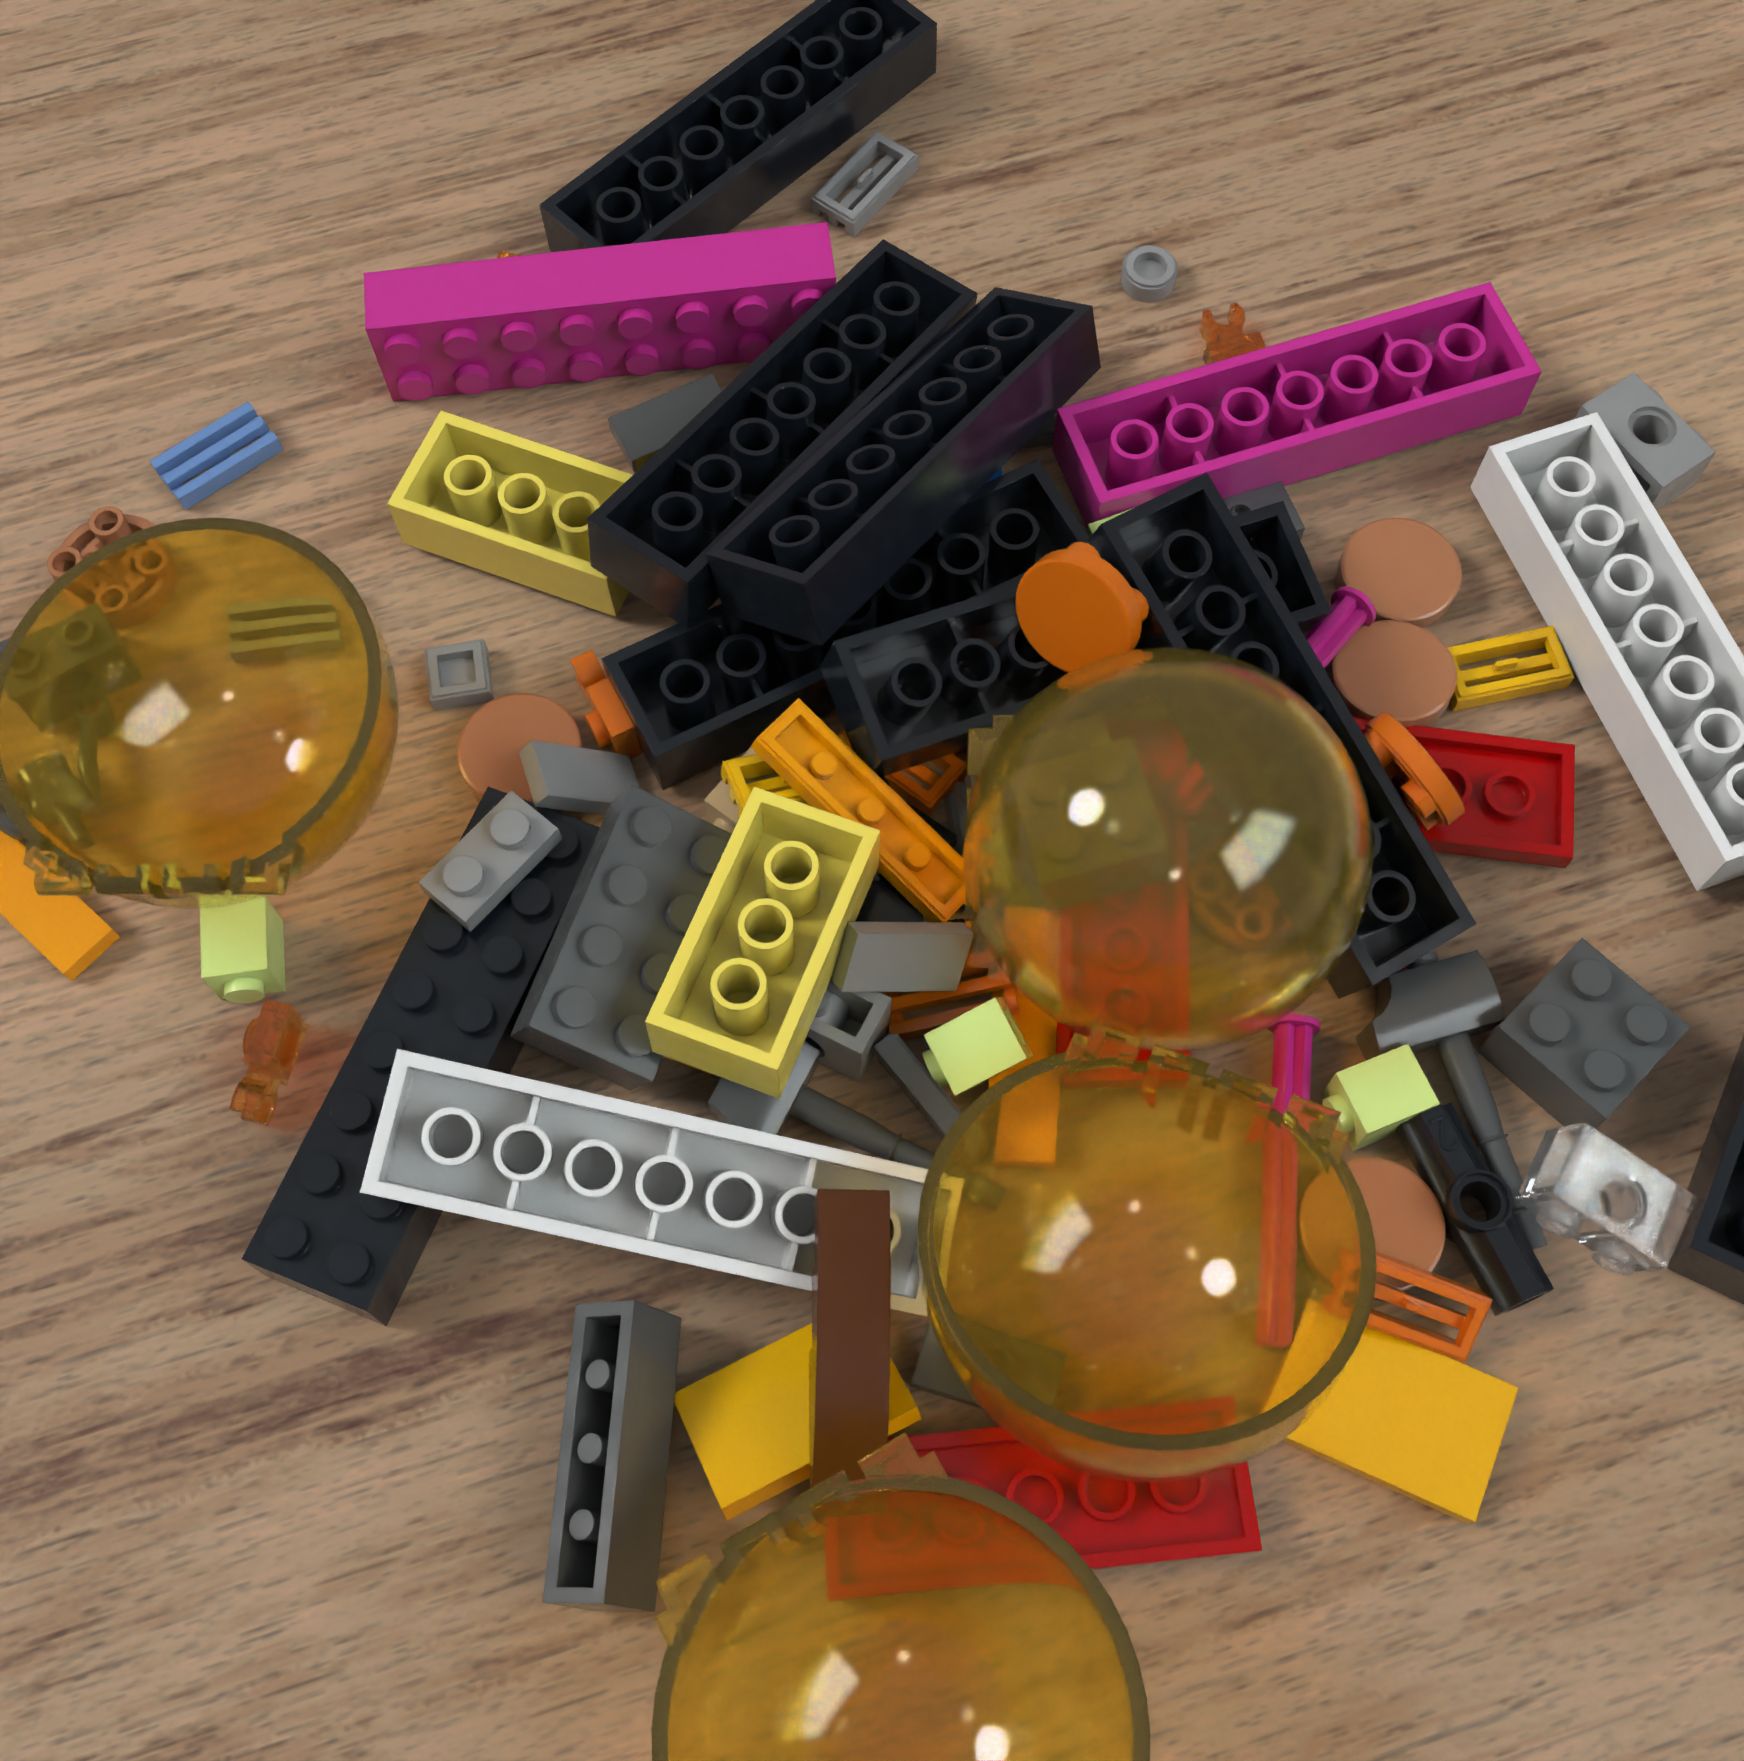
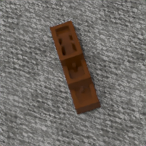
(849, 1331)

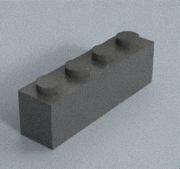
(613, 1458)

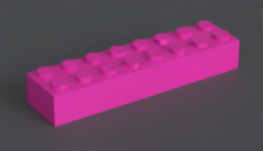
(593, 311)
(1300, 405)

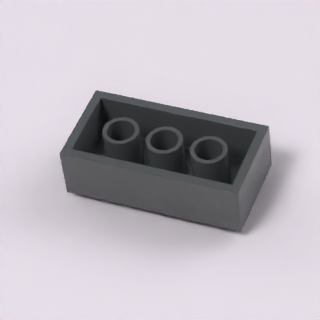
(620, 938)

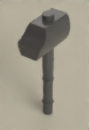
(1444, 1007)
(758, 1111)

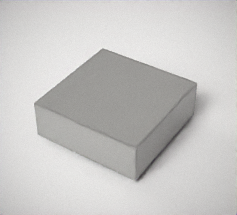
(458, 675)

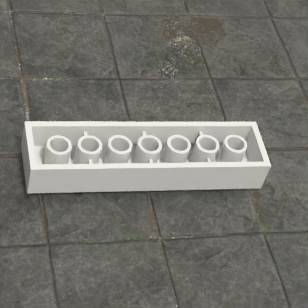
(1630, 629)
(624, 1174)

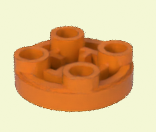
(1078, 608)
(1425, 786)

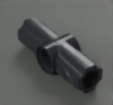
(1492, 1248)

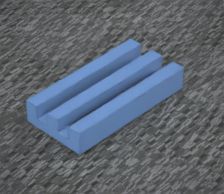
(212, 449)

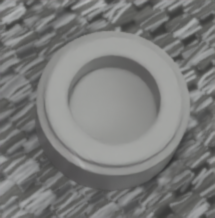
(1148, 273)

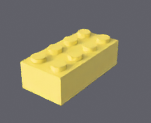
(508, 509)
(764, 942)

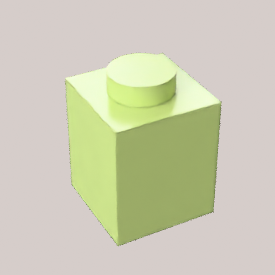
(242, 951)
(975, 1047)
(1379, 1096)

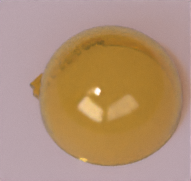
(194, 717)
(1164, 848)
(1144, 1260)
(896, 1629)

